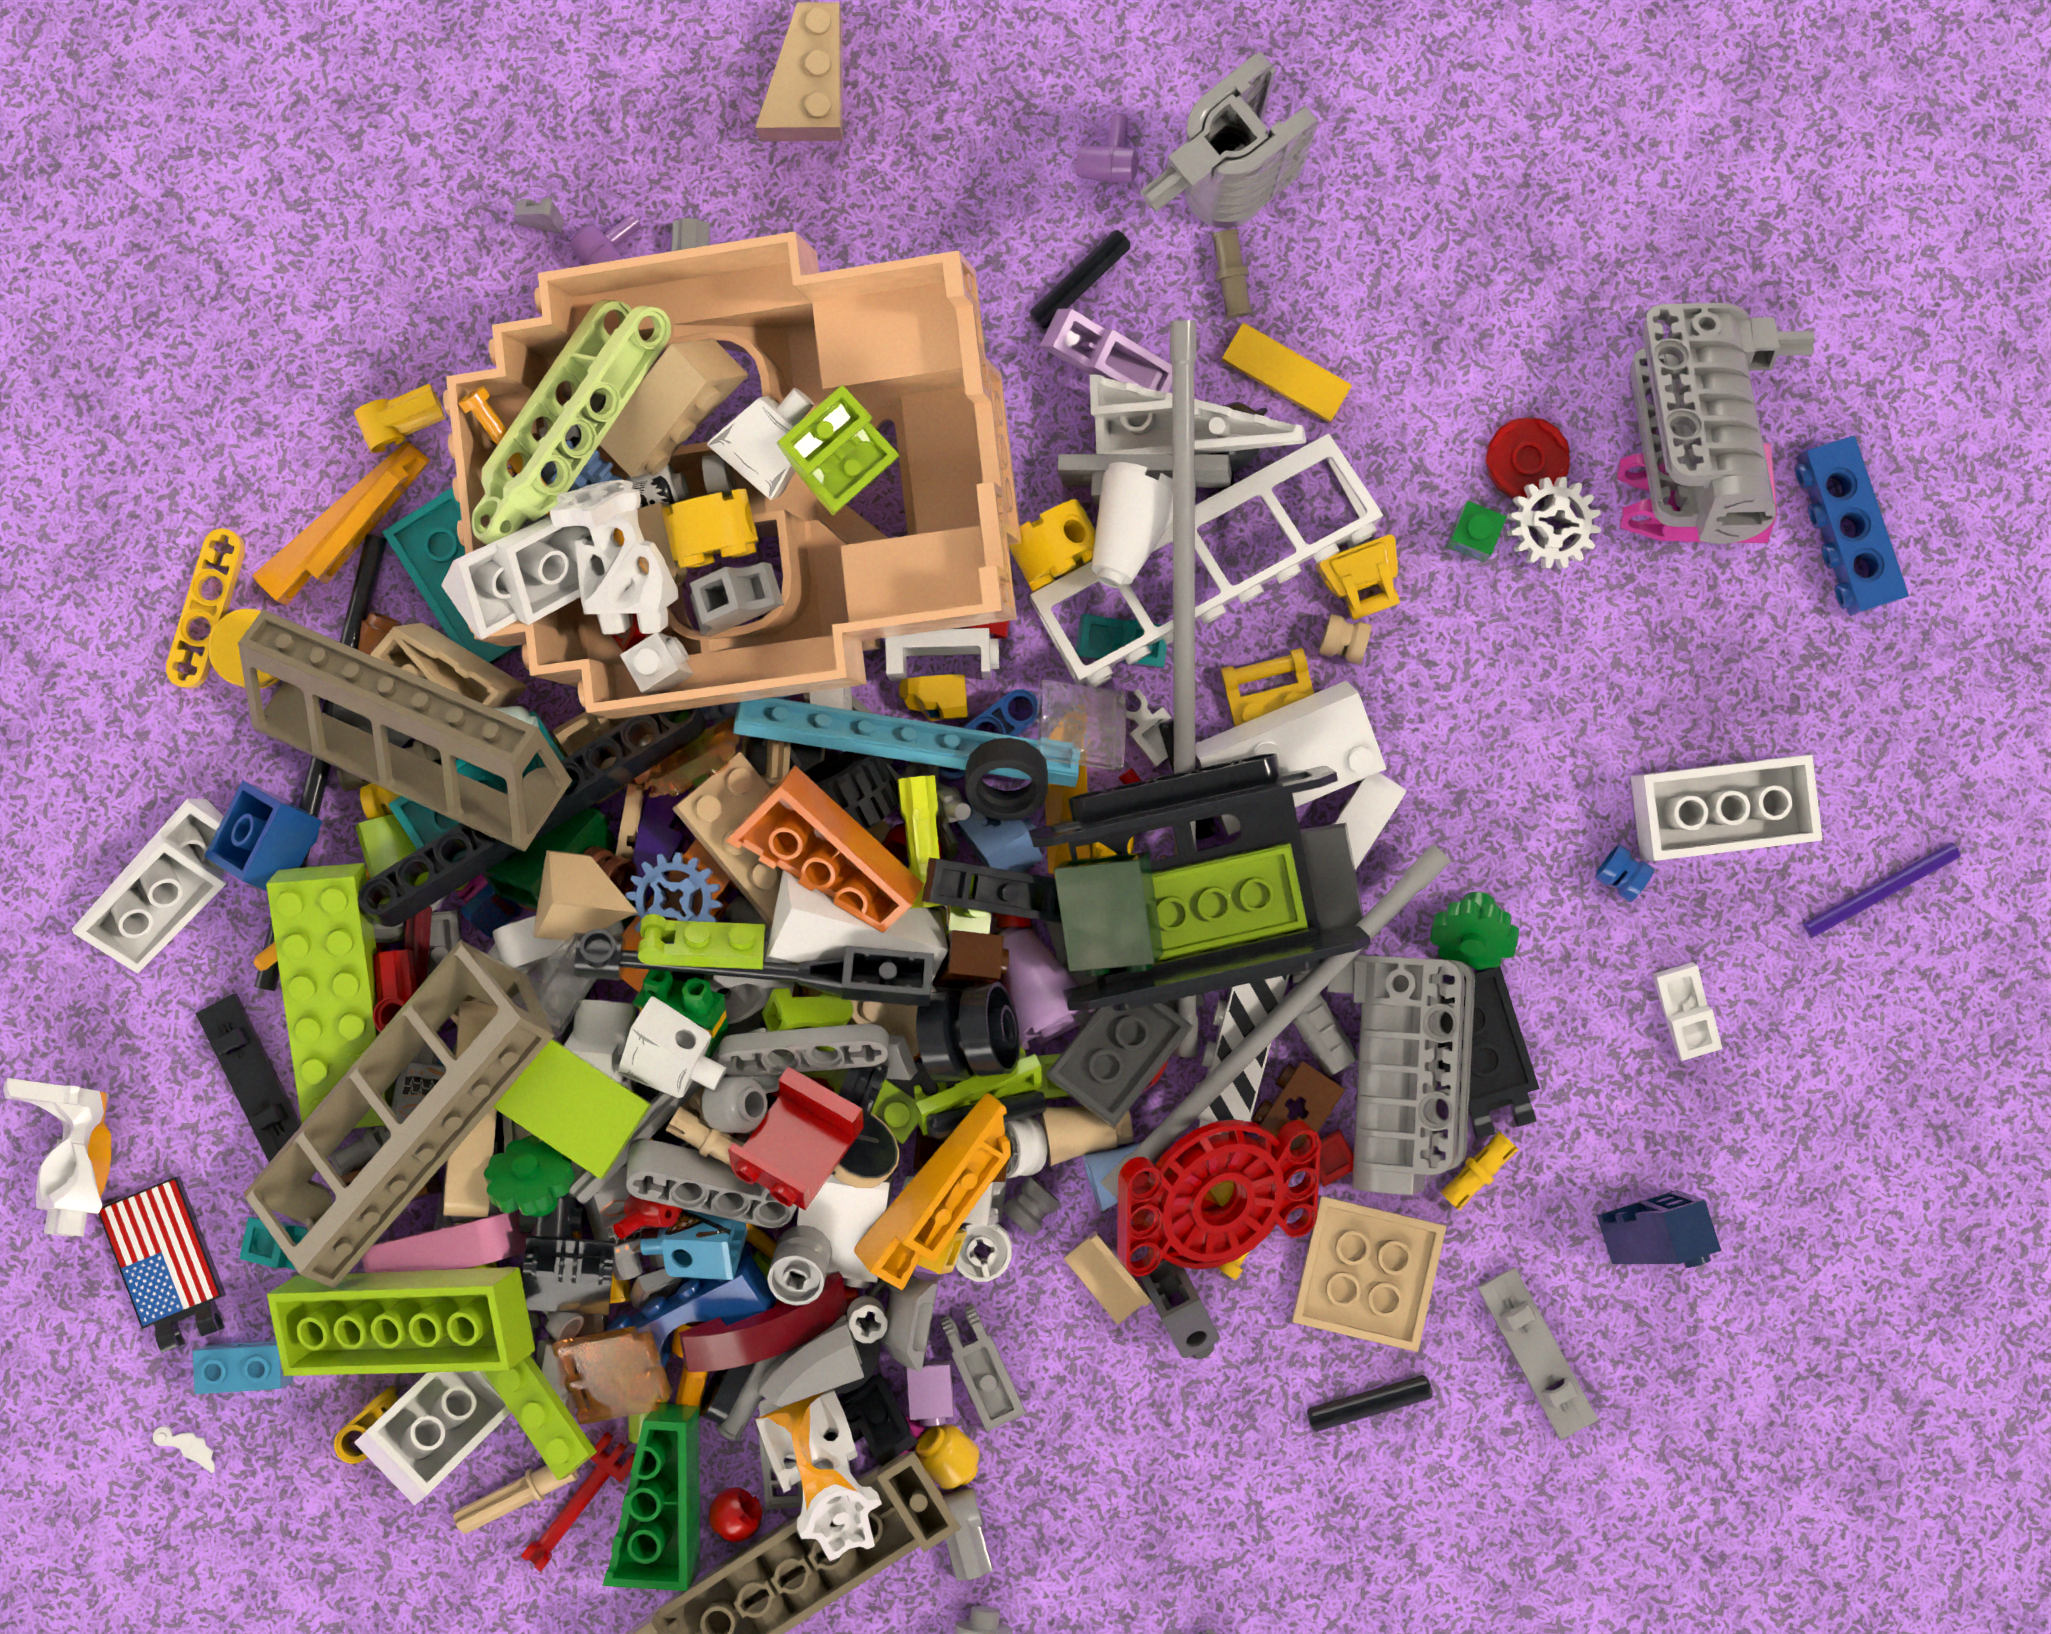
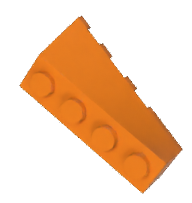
(827, 851)

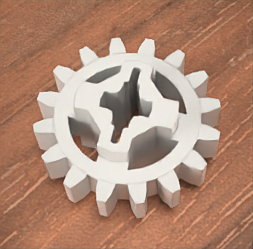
(1557, 506)

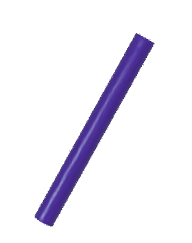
(1882, 890)

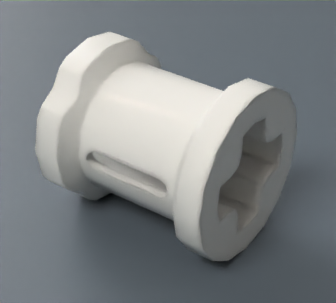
(874, 1329)

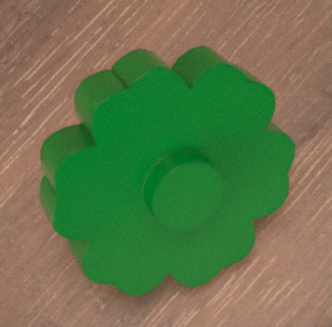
(1475, 932)
(528, 1177)

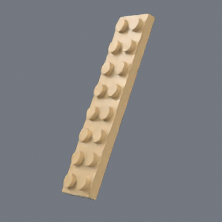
(712, 815)

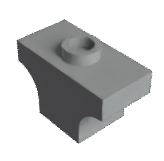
(734, 597)

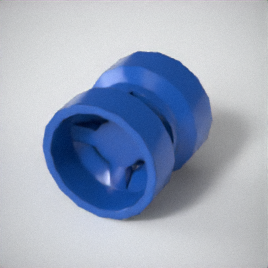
(1624, 873)

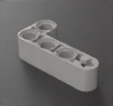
(699, 1184)

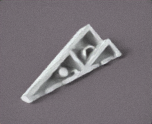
(1140, 422)

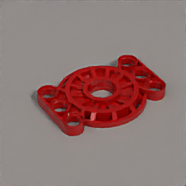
(1195, 1165)

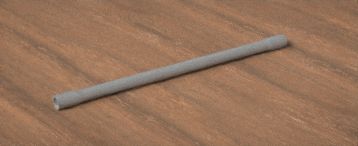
(1416, 878)

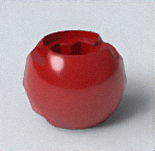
(735, 1514)

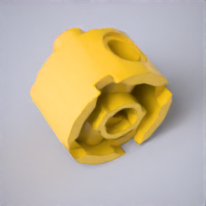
(710, 527)
(1054, 544)

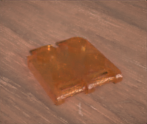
(706, 755)
(615, 1374)

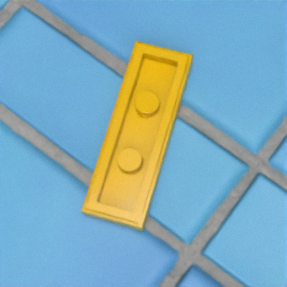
(1286, 372)

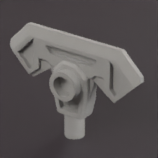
(949, 810)

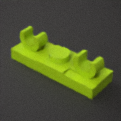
(1024, 1078)

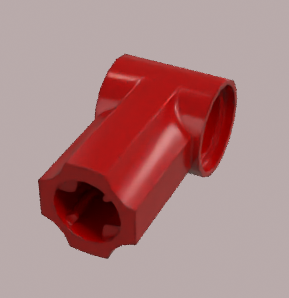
(394, 983)

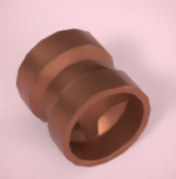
(616, 867)

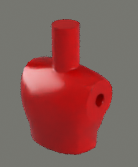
(645, 1213)

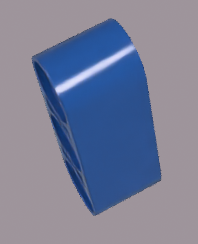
(999, 717)

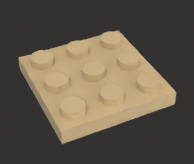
(1368, 1273)

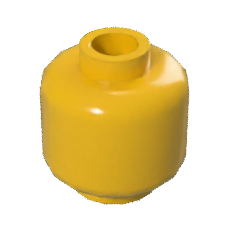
(948, 1455)

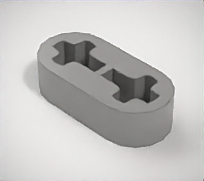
(718, 475)

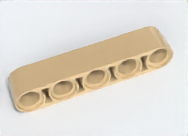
(464, 1178)

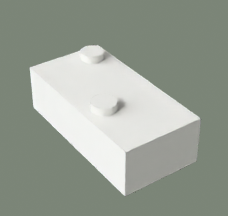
(1306, 734)
(1726, 808)

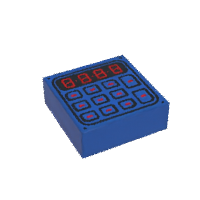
(489, 910)

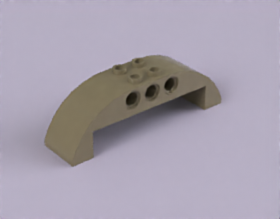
(790, 1578)

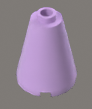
(1036, 988)

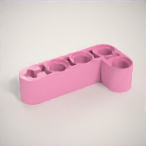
(450, 1247)

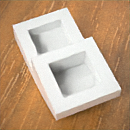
(1686, 1011)

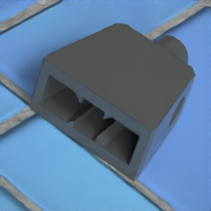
(1188, 1322)

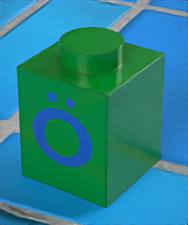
(1476, 531)

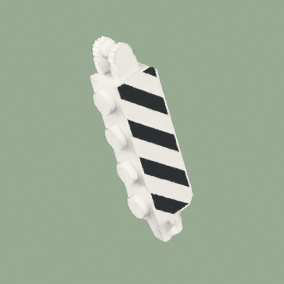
(1236, 1018)

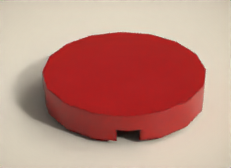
(1514, 467)

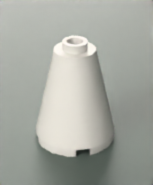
(1129, 521)

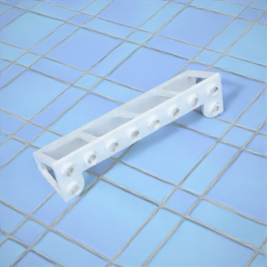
(1255, 485)

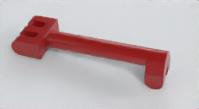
(607, 1465)

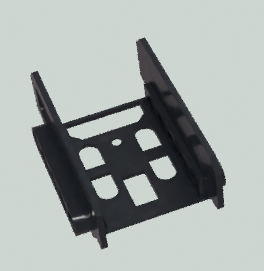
(1267, 814)

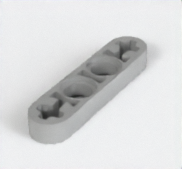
(866, 1048)

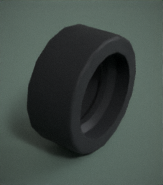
(1006, 754)

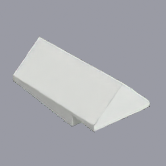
(518, 577)
(157, 889)
(815, 929)

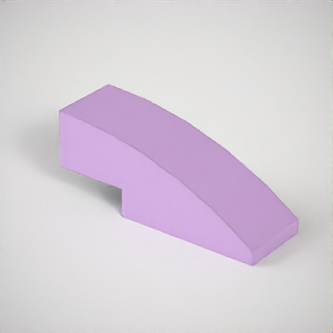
(1104, 352)

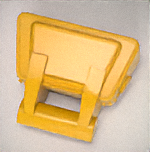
(1359, 569)

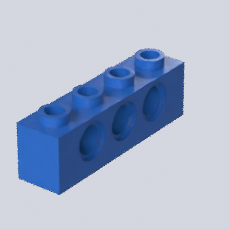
(1858, 503)

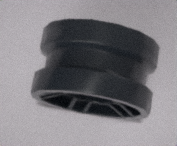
(863, 1087)

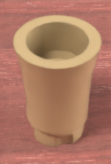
(1079, 1132)

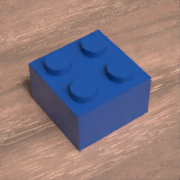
(262, 835)

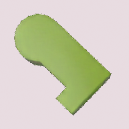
(792, 1013)

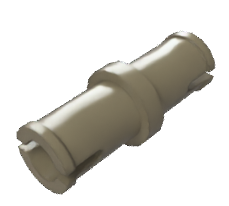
(1232, 273)

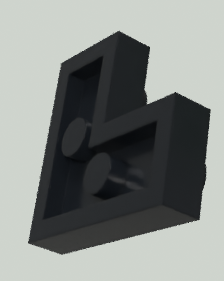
(877, 1417)

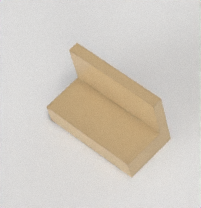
(1107, 1277)

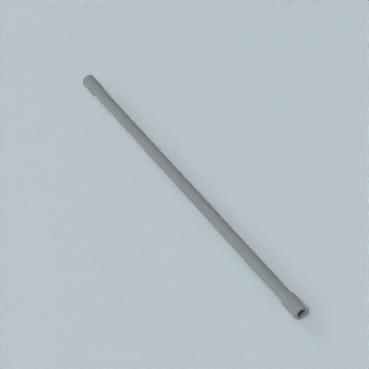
(1183, 360)

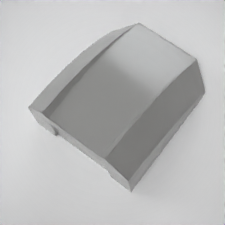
(910, 1318)
(813, 1366)

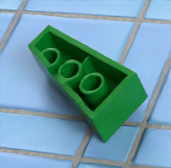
(661, 1507)

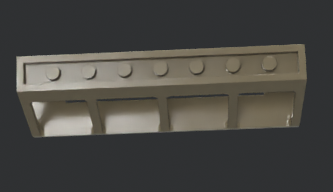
(395, 698)
(427, 1137)

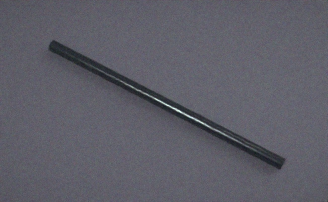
(319, 770)

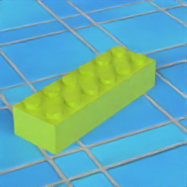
(325, 976)
(403, 1322)

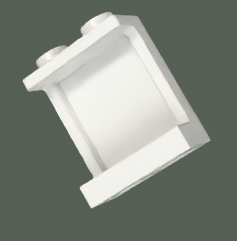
(939, 643)

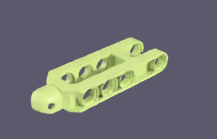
(591, 365)

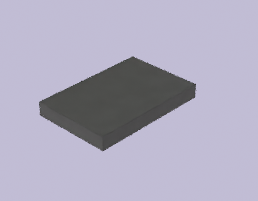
(1332, 876)
(1118, 1057)

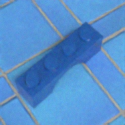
(702, 1301)

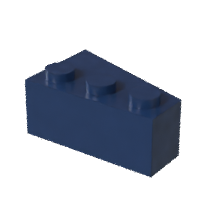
(1660, 1231)

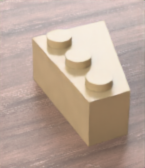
(808, 79)
(671, 405)
(448, 664)

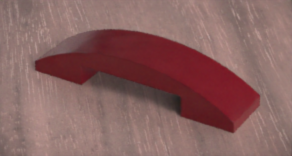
(764, 1335)

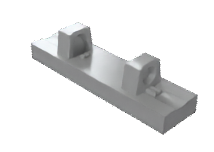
(1088, 469)
(1537, 1352)

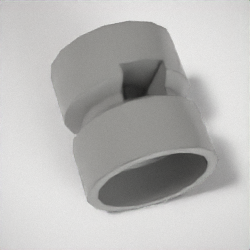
(799, 1265)

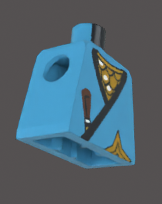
(697, 1245)

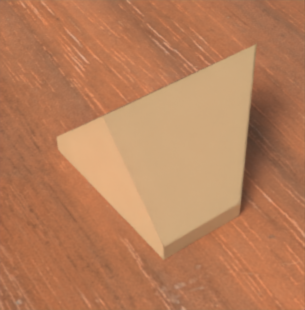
(576, 897)

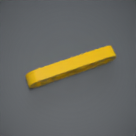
(197, 606)

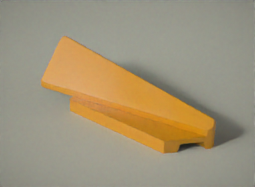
(342, 528)

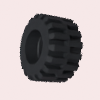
(858, 785)

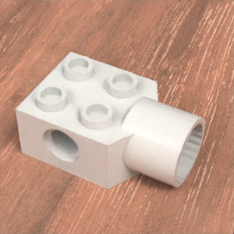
(602, 1034)

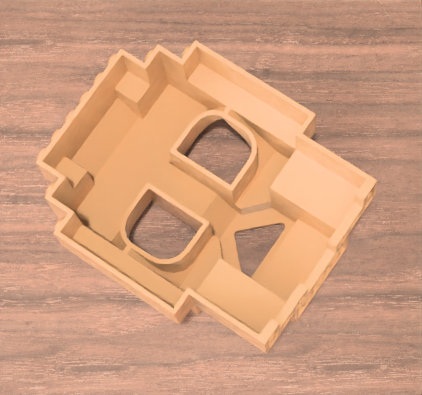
(904, 347)

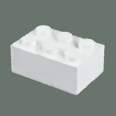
(433, 1429)

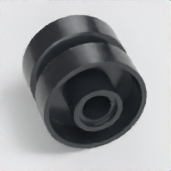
(968, 1033)

